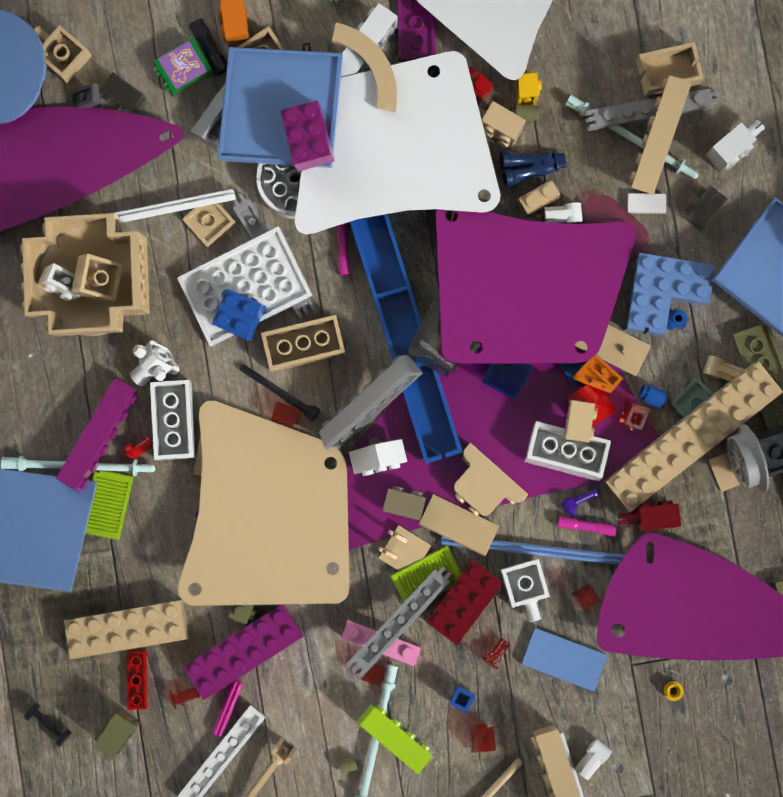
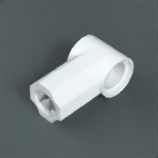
(569, 214)
(596, 754)

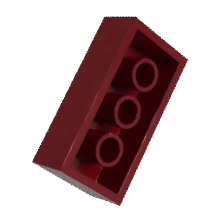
(464, 602)

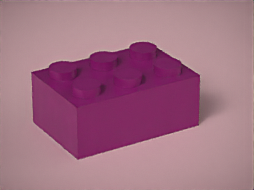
(307, 135)

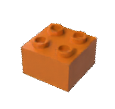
(235, 22)

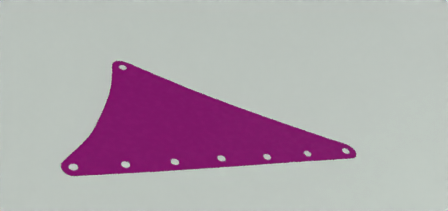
(497, 429)

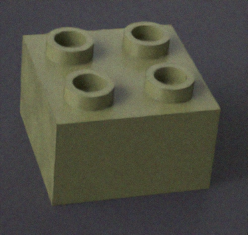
(116, 734)

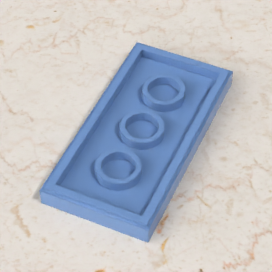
(564, 659)

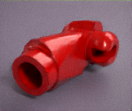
(142, 447)

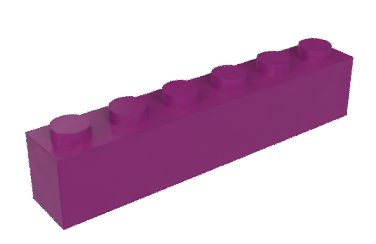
(97, 435)

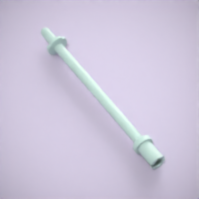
(580, 107)
(22, 463)
(387, 686)

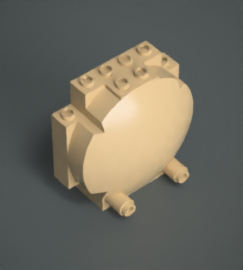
(63, 242)

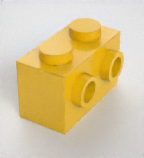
(528, 88)

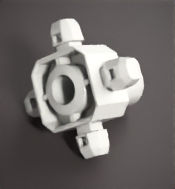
(153, 361)

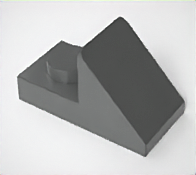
(86, 96)

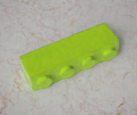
(395, 739)

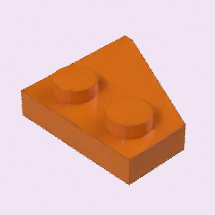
(598, 374)

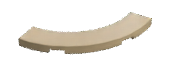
(376, 61)

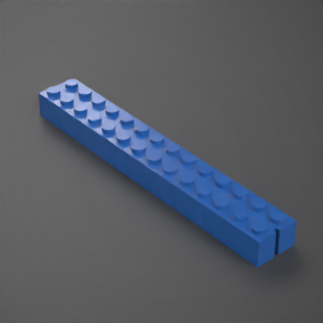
(400, 323)

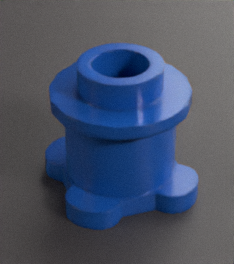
(672, 323)

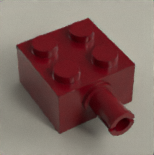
(653, 517)

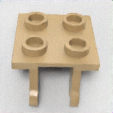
(403, 549)

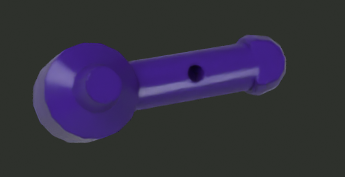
(570, 504)

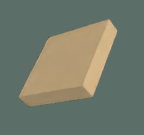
(209, 222)

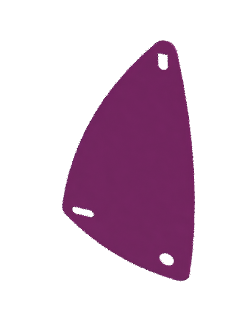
(69, 153)
(689, 606)

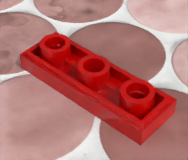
(137, 667)

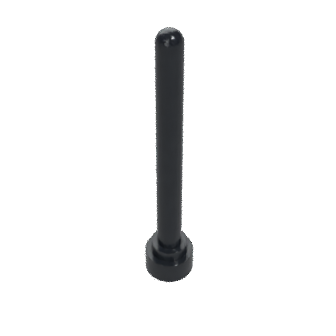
(309, 411)

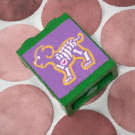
(182, 66)

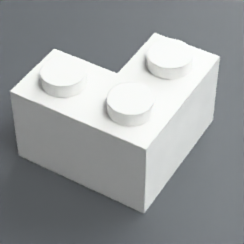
(378, 457)

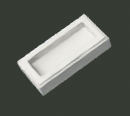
(646, 203)

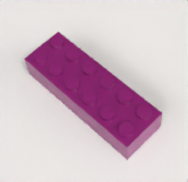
(243, 651)

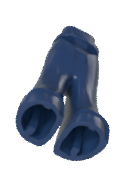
(541, 164)

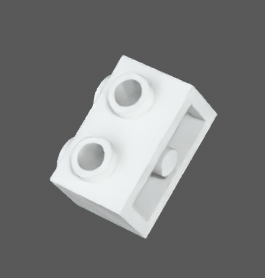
(59, 281)

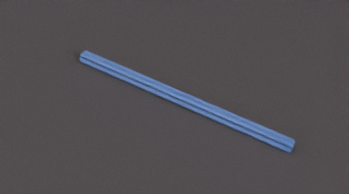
(548, 551)

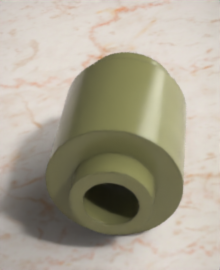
(527, 111)

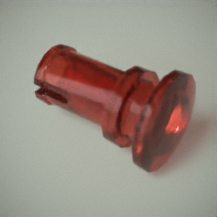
(496, 654)
(183, 696)

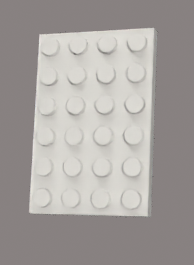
(258, 269)

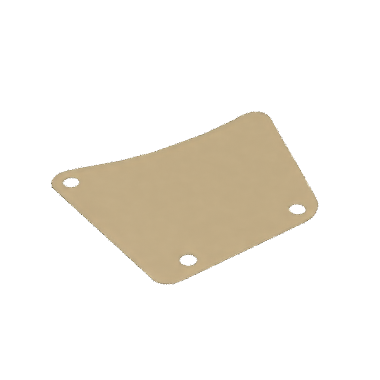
(266, 515)

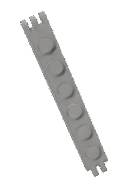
(644, 109)
(255, 227)
(399, 622)

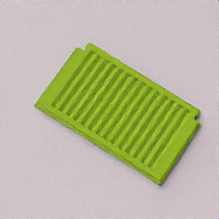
(109, 504)
(408, 584)

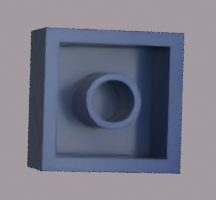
(238, 315)

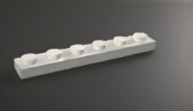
(223, 753)

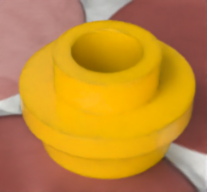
(679, 691)

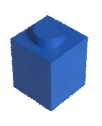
(462, 698)

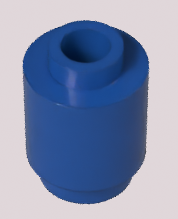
(653, 396)

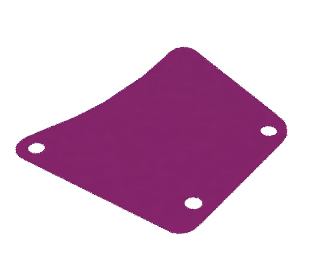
(527, 286)

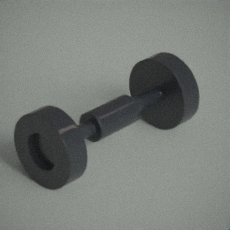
(47, 724)

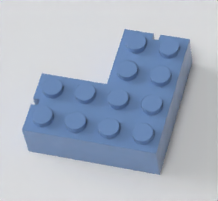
(657, 283)

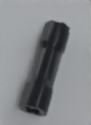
(209, 47)

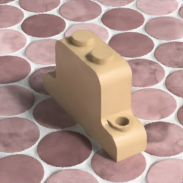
(485, 484)

